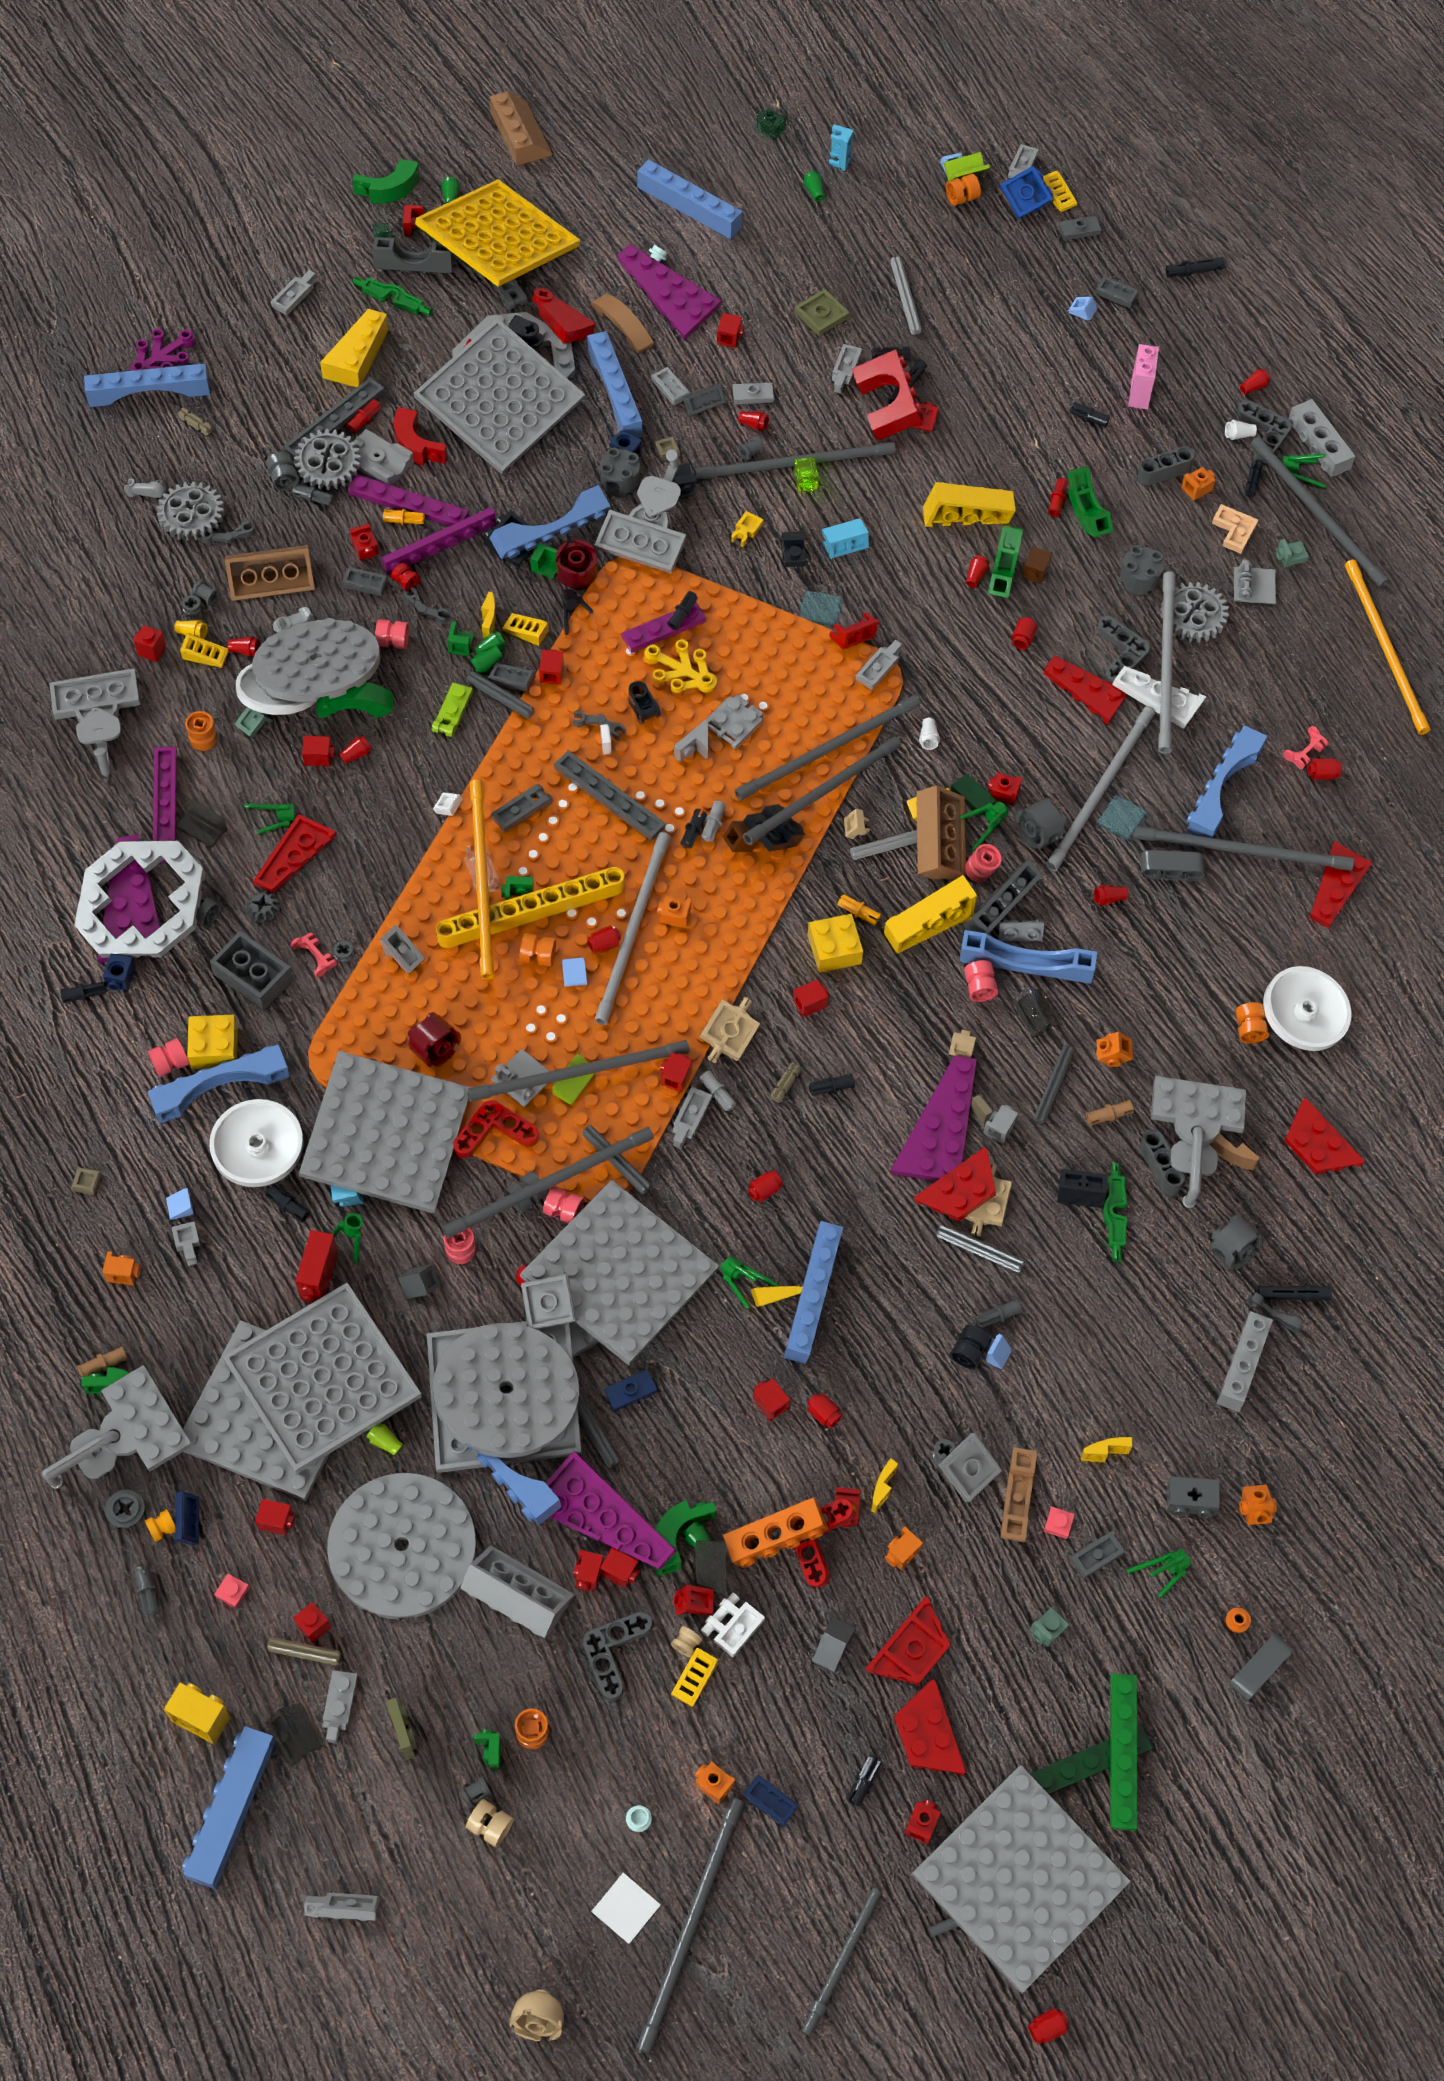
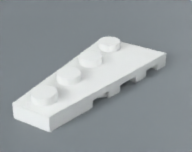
(1148, 692)

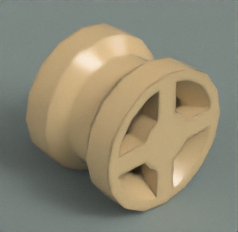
(686, 1641)

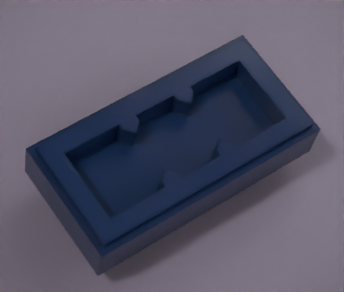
(630, 1390)
(187, 1518)
(770, 1801)

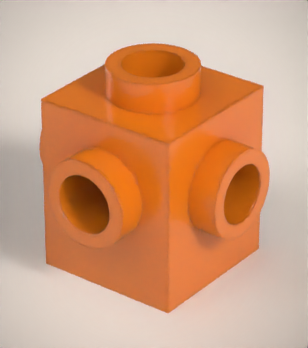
(1114, 1049)
(1257, 1505)

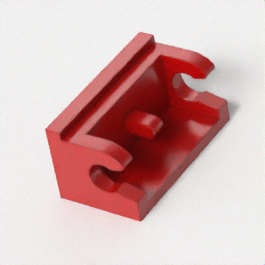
(855, 633)

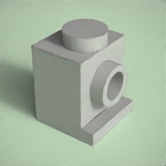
(1001, 1123)

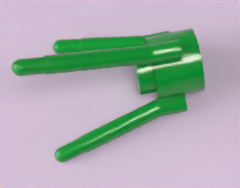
(1292, 464)
(284, 812)
(994, 815)
(351, 1227)
(735, 1270)
(1174, 1562)

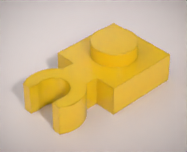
(747, 526)

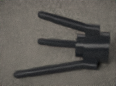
(570, 602)

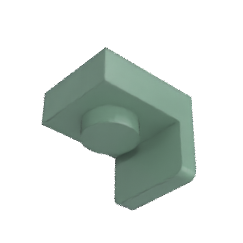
(1291, 553)
(252, 721)
(1048, 1627)

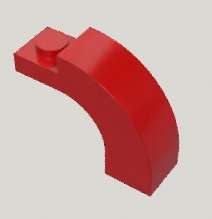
(405, 429)

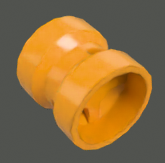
(161, 1525)

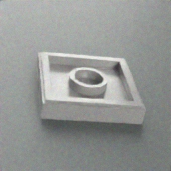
(548, 1302)
(970, 1467)

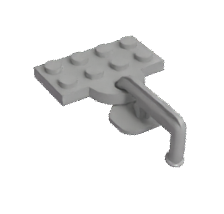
(642, 536)
(96, 705)
(1205, 1112)
(144, 1427)

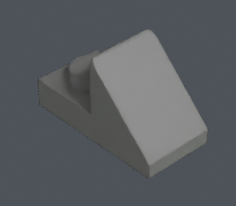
(695, 740)
(398, 946)

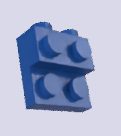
(1027, 192)

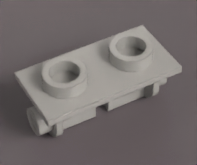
(1020, 931)

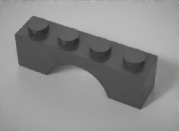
(390, 255)

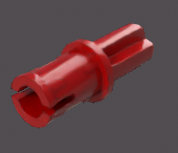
(364, 416)
(1058, 497)

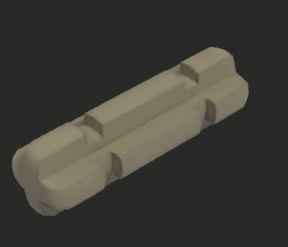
(195, 421)
(785, 1082)

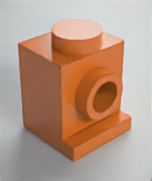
(1198, 483)
(674, 911)
(121, 1269)
(903, 1549)
(718, 1790)

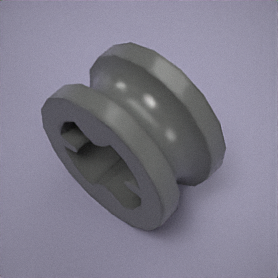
(196, 609)
(341, 957)

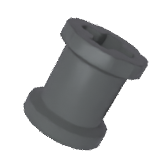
(751, 448)
(206, 593)
(942, 1445)
(475, 1792)

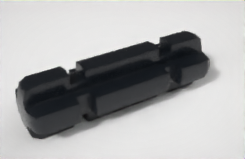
(905, 351)
(1253, 479)

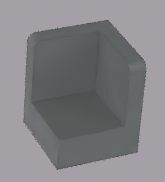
(419, 1281)

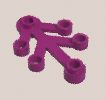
(185, 339)

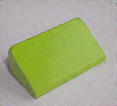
(571, 1088)

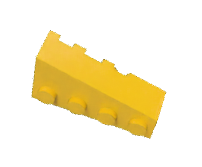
(356, 350)
(968, 505)
(931, 915)

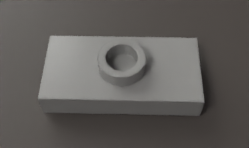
(669, 385)
(753, 393)

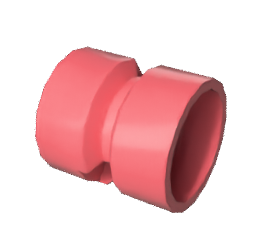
(392, 634)
(983, 863)
(981, 981)
(168, 1057)
(563, 1205)
(461, 1247)

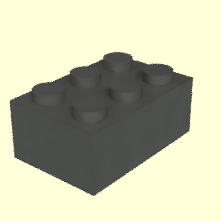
(251, 970)

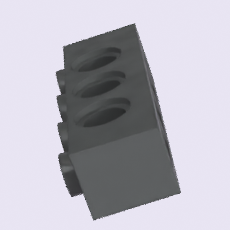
(1004, 898)

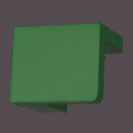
(544, 561)
(459, 641)

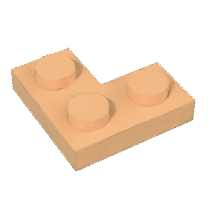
(1239, 527)

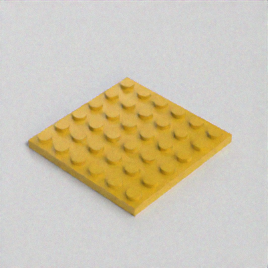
(497, 232)

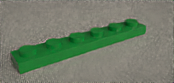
(1123, 1752)

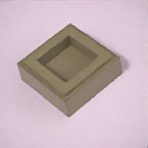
(664, 445)
(981, 1109)
(86, 1181)

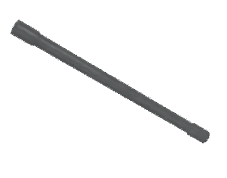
(714, 471)
(1372, 570)
(753, 786)
(760, 830)
(1335, 861)
(486, 1091)
(462, 1223)
(651, 2028)

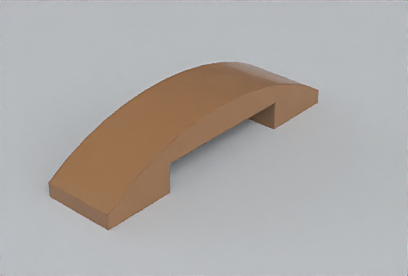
(625, 321)
(1238, 1156)
(1018, 1494)

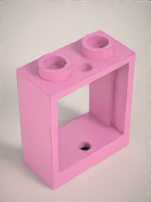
(1143, 376)

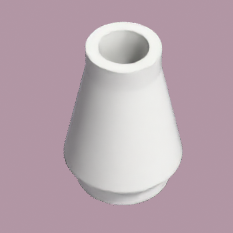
(1238, 429)
(929, 735)

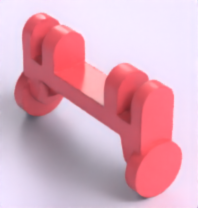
(1317, 742)
(309, 942)

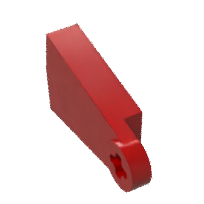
(561, 318)

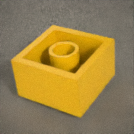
(835, 943)
(211, 1040)
(197, 1712)

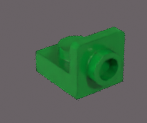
(517, 886)
(492, 1753)

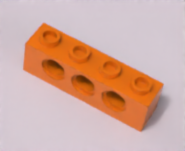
(739, 1539)

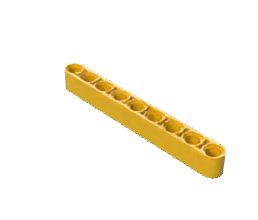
(538, 899)

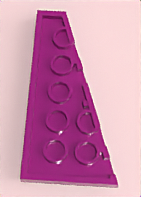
(671, 293)
(131, 901)
(940, 1133)
(602, 1513)

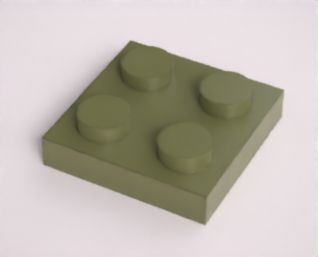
(821, 312)
(404, 1735)

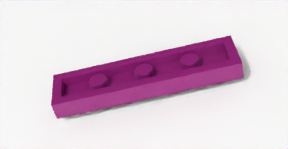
(658, 630)

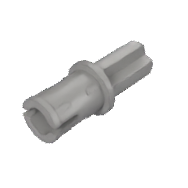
(713, 821)
(717, 1090)

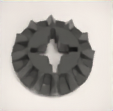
(267, 912)
(127, 1498)

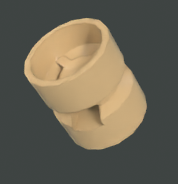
(497, 1827)

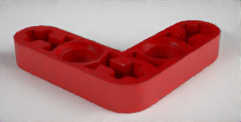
(494, 1121)
(809, 1572)

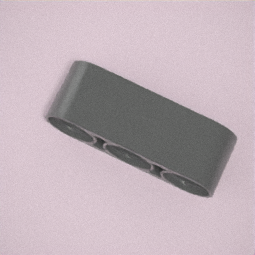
(1165, 466)
(1172, 865)
(1161, 1172)
(1261, 1666)

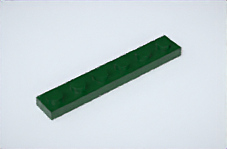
(1083, 1765)

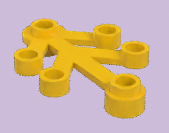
(681, 669)

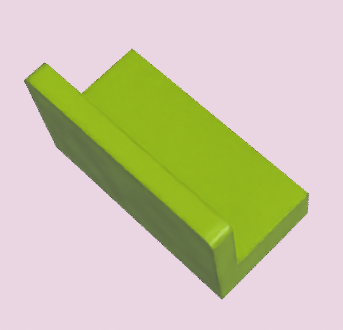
(964, 166)

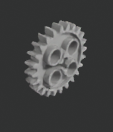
(309, 455)
(190, 511)
(1204, 622)

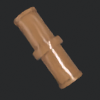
(1109, 1113)
(102, 1362)

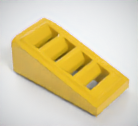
(1055, 180)
(535, 624)
(198, 643)
(768, 1295)
(704, 1657)

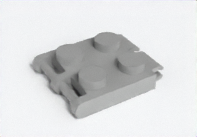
(735, 720)

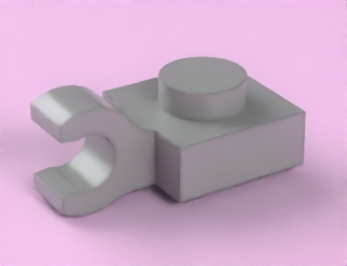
(186, 1239)

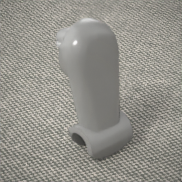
(151, 489)
(286, 622)

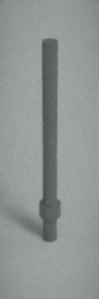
(819, 2007)

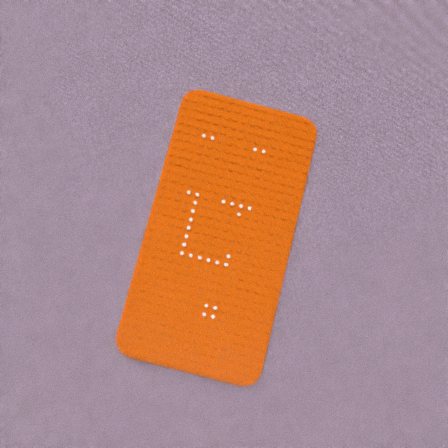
(672, 972)

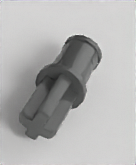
(312, 494)
(998, 1314)
(146, 1590)

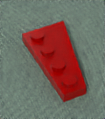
(1093, 691)

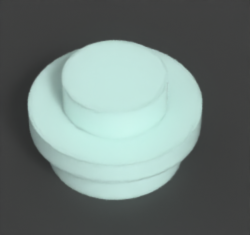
(657, 253)
(638, 1818)

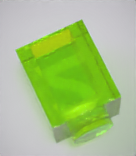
(805, 474)

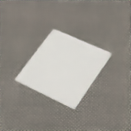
(626, 1908)

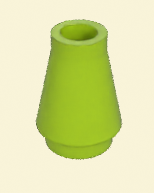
(383, 1438)

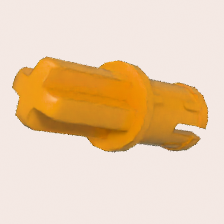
(403, 517)
(859, 909)

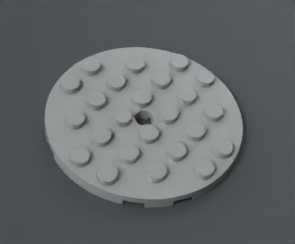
(316, 660)
(502, 1423)
(410, 1580)

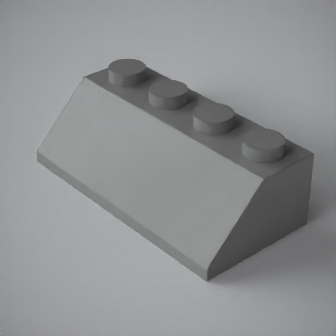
(516, 1591)

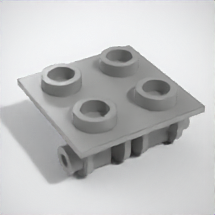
(1254, 584)
(520, 1066)

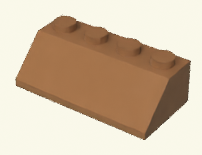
(518, 128)
(269, 572)
(940, 833)

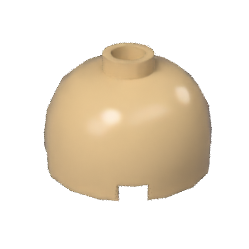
(537, 2016)

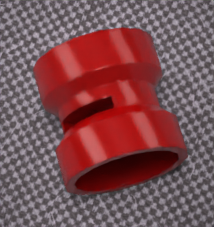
(403, 574)

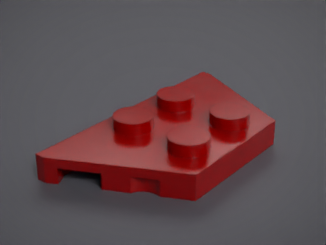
(1318, 1142)
(962, 1188)
(912, 1648)
(927, 1733)

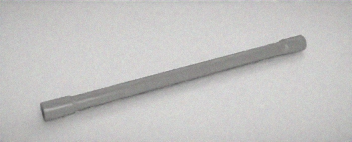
(1165, 735)
(1060, 852)
(606, 1005)

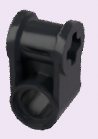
(526, 331)
(643, 705)

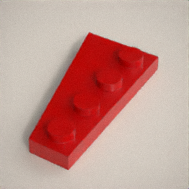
(294, 850)
(1337, 886)

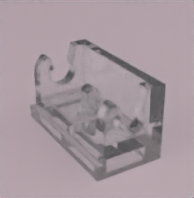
(491, 873)

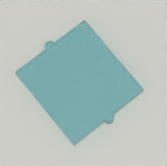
(820, 608)
(1121, 817)

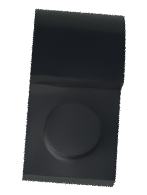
(685, 480)
(793, 549)

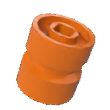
(961, 190)
(201, 730)
(538, 949)
(1252, 1022)
(532, 1728)

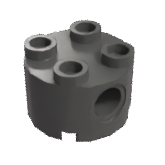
(619, 472)
(1141, 570)
(1041, 823)
(1236, 1243)

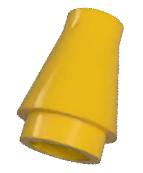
(193, 627)

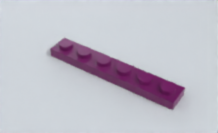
(403, 499)
(440, 540)
(165, 794)

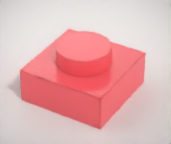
(1059, 1522)
(232, 1591)

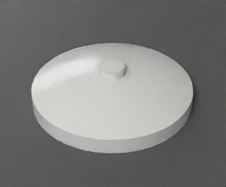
(259, 700)
(1307, 1008)
(256, 1143)

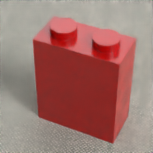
(316, 1266)

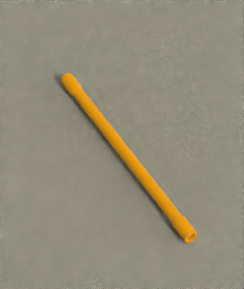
(1417, 715)
(486, 958)

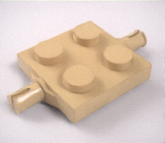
(729, 1030)
(993, 1210)

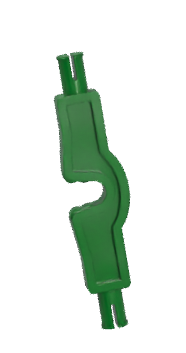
(384, 291)
(1116, 1223)

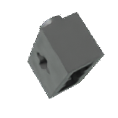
(1203, 1491)

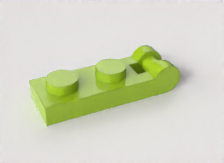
(452, 709)

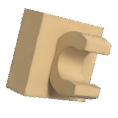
(855, 824)
(962, 1044)

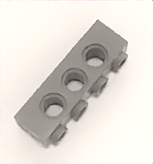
(1321, 438)
(1244, 1361)

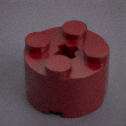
(576, 564)
(433, 1040)

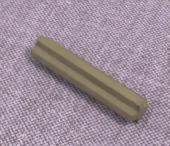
(304, 1651)

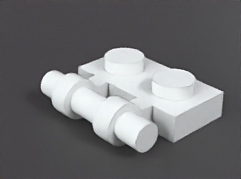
(738, 1629)

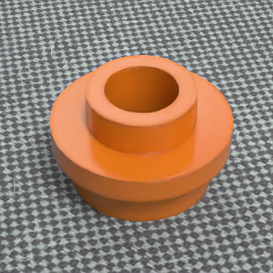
(1233, 1625)

